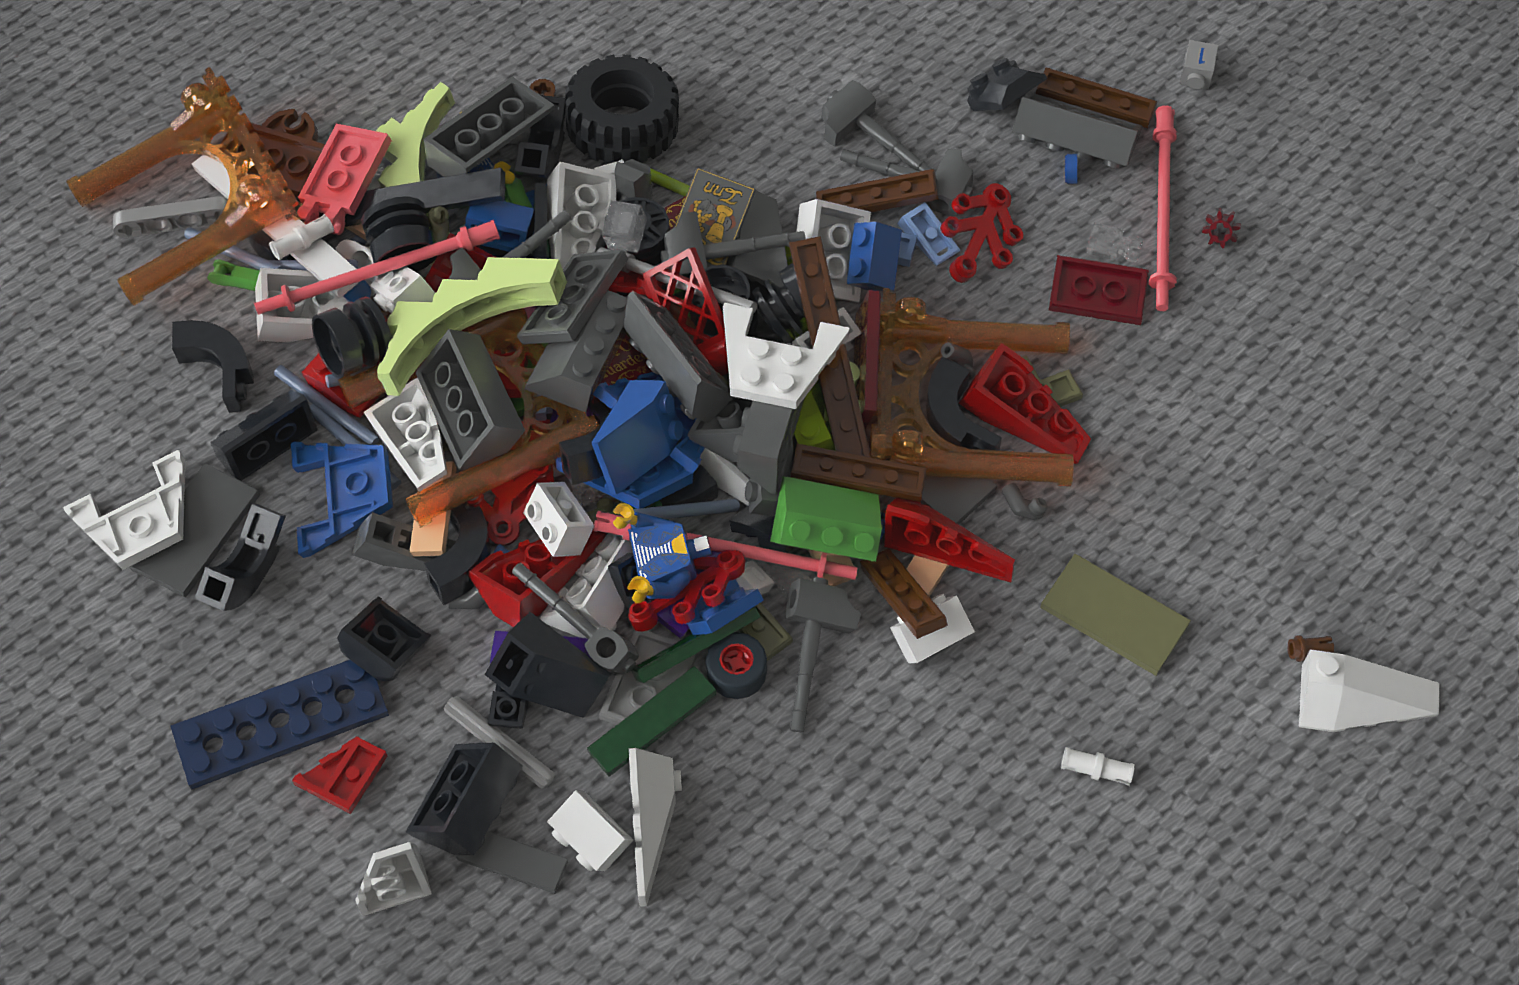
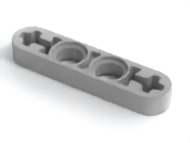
(139, 220)

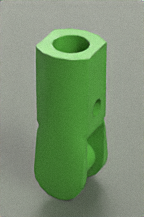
(516, 194)
(240, 276)

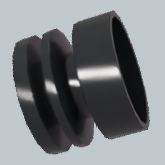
(398, 228)
(654, 232)
(728, 280)
(783, 306)
(351, 336)

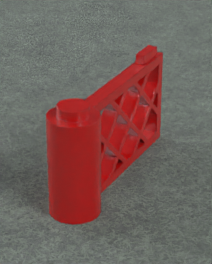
(713, 347)

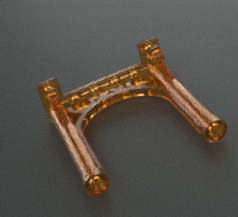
(252, 199)
(912, 329)
(497, 334)

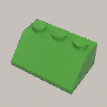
(827, 519)

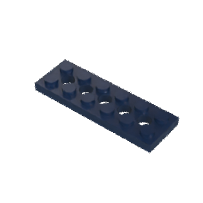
(272, 742)

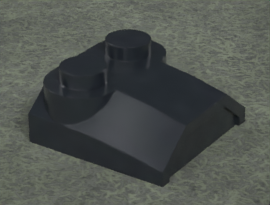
(1001, 86)
(381, 640)

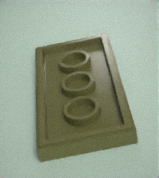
(1115, 614)

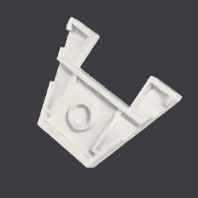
(775, 370)
(141, 525)

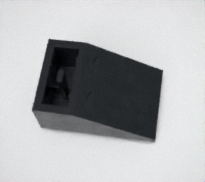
(546, 668)

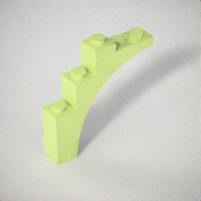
(407, 144)
(457, 304)

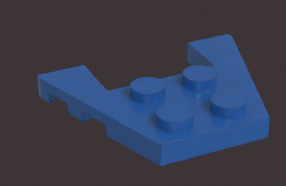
(687, 452)
(652, 486)
(355, 487)

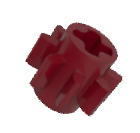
(1214, 232)

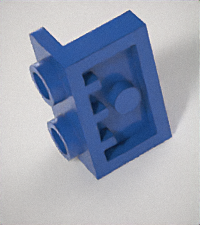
(735, 603)

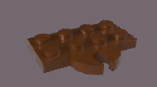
(292, 149)

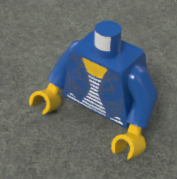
(661, 554)

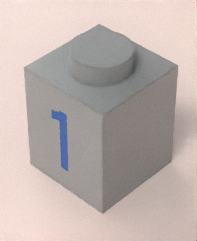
(1198, 64)

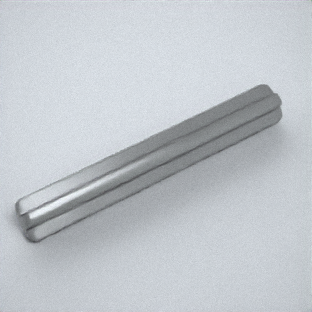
(479, 727)

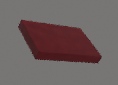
(1098, 290)

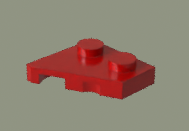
(344, 774)

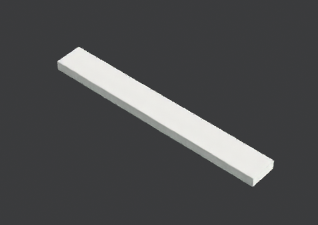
(318, 259)

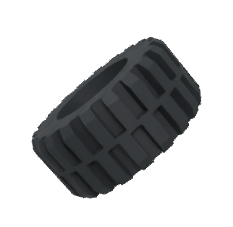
(622, 83)

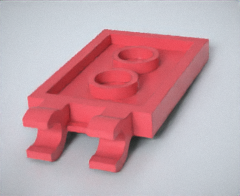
(342, 174)

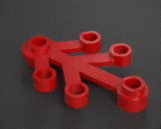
(984, 228)
(507, 494)
(723, 568)

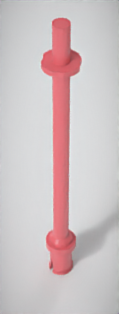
(1164, 135)
(465, 238)
(605, 524)

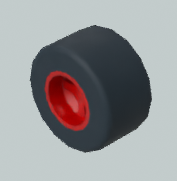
(737, 652)

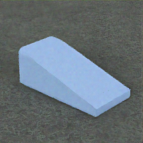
(930, 239)

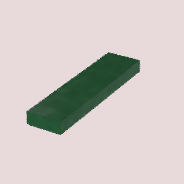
(688, 647)
(652, 720)

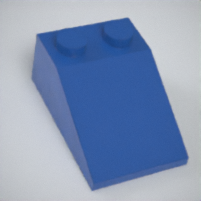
(637, 433)

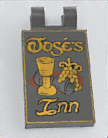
(719, 207)

